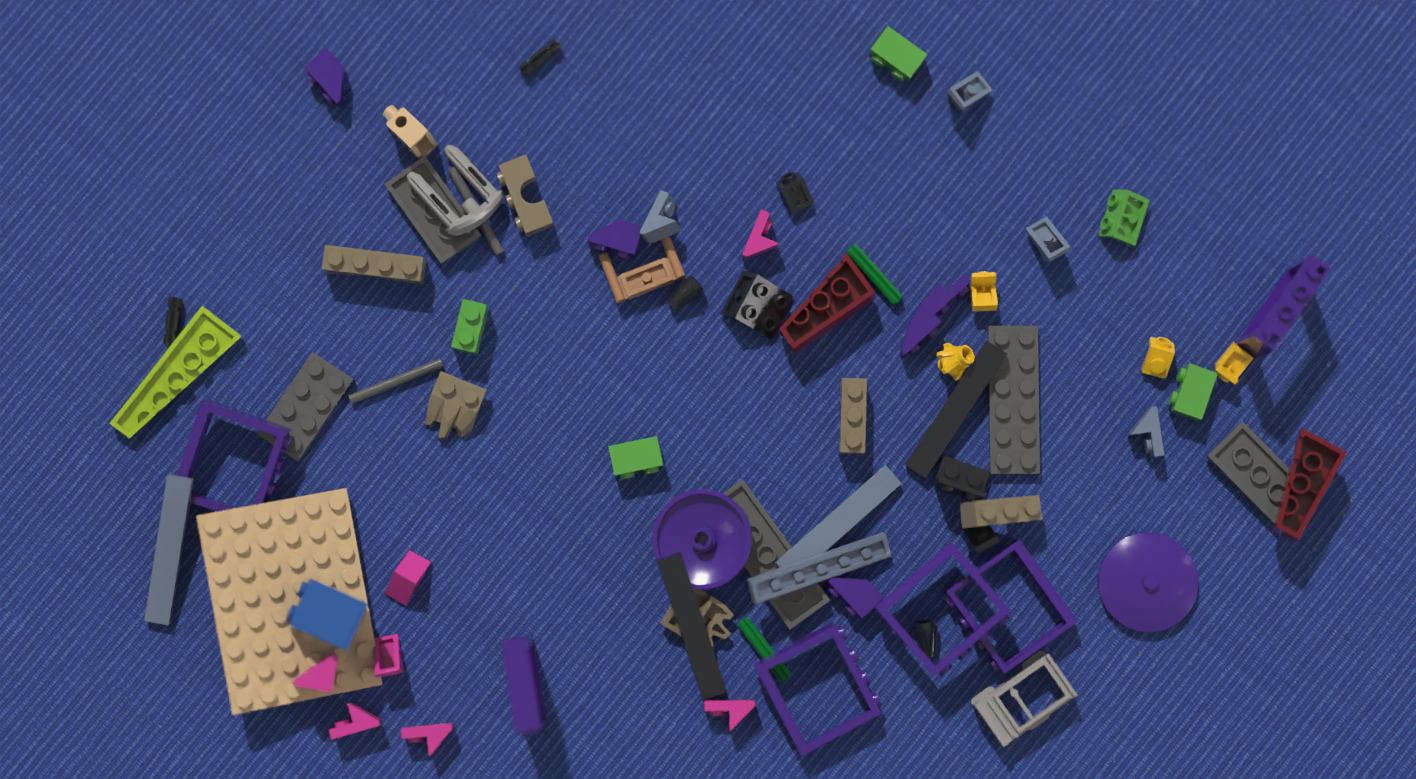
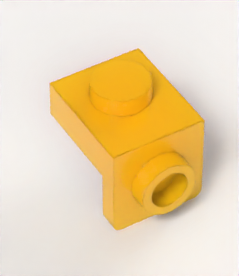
(983, 291)
(1158, 357)
(1233, 363)

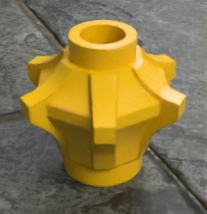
(955, 360)

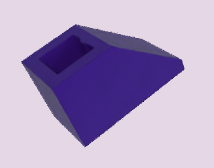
(329, 75)
(618, 237)
(857, 593)

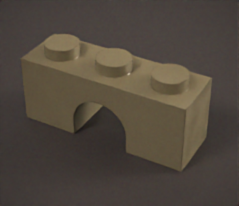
(532, 216)
(853, 416)
(1000, 511)

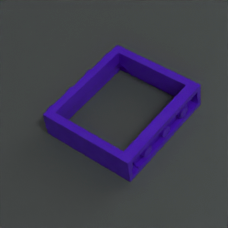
(1283, 305)
(197, 437)
(1042, 583)
(979, 635)
(850, 658)
(524, 685)

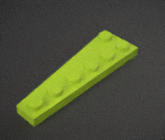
(189, 355)

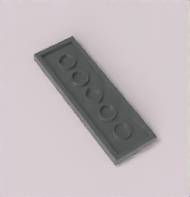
(1014, 402)
(766, 549)

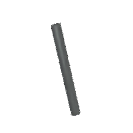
(485, 227)
(396, 381)

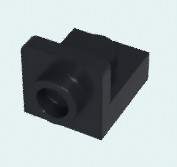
(795, 191)
(981, 537)

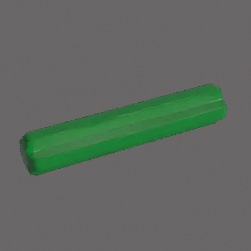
(874, 274)
(762, 647)

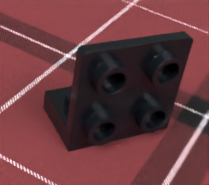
(757, 304)
(962, 478)

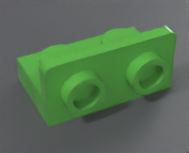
(1124, 216)

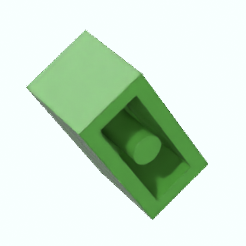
(897, 55)
(470, 327)
(1192, 391)
(636, 457)

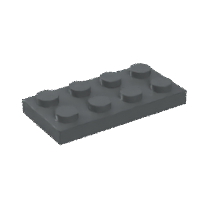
(423, 218)
(308, 403)
(1252, 469)

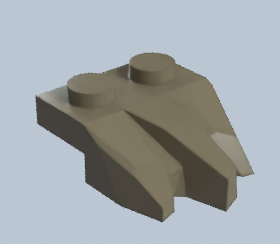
(454, 405)
(712, 613)

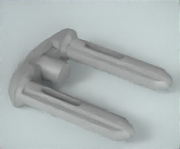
(476, 213)

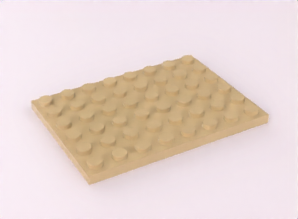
(254, 573)

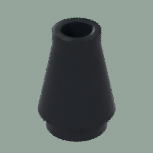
(685, 293)
(926, 635)

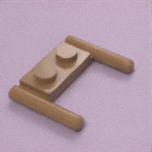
(645, 277)

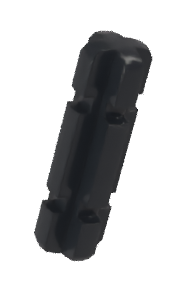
(540, 57)
(173, 319)

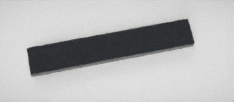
(956, 409)
(691, 626)

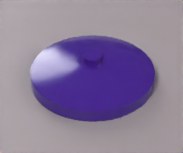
(708, 533)
(1147, 582)

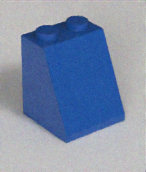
(326, 613)

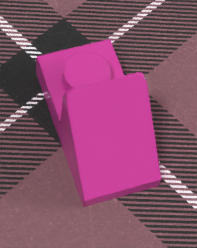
(757, 243)
(737, 709)
(361, 721)
(434, 733)

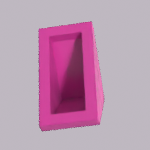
(407, 577)
(387, 656)
(320, 675)

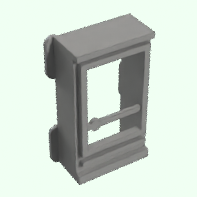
(997, 715)

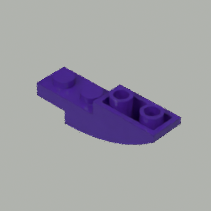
(924, 321)

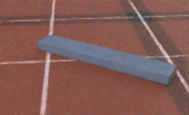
(843, 517)
(169, 549)
(819, 568)

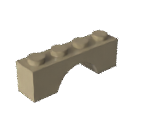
(374, 263)

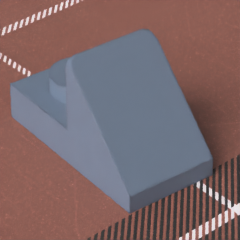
(968, 91)
(657, 222)
(1047, 239)
(1150, 425)

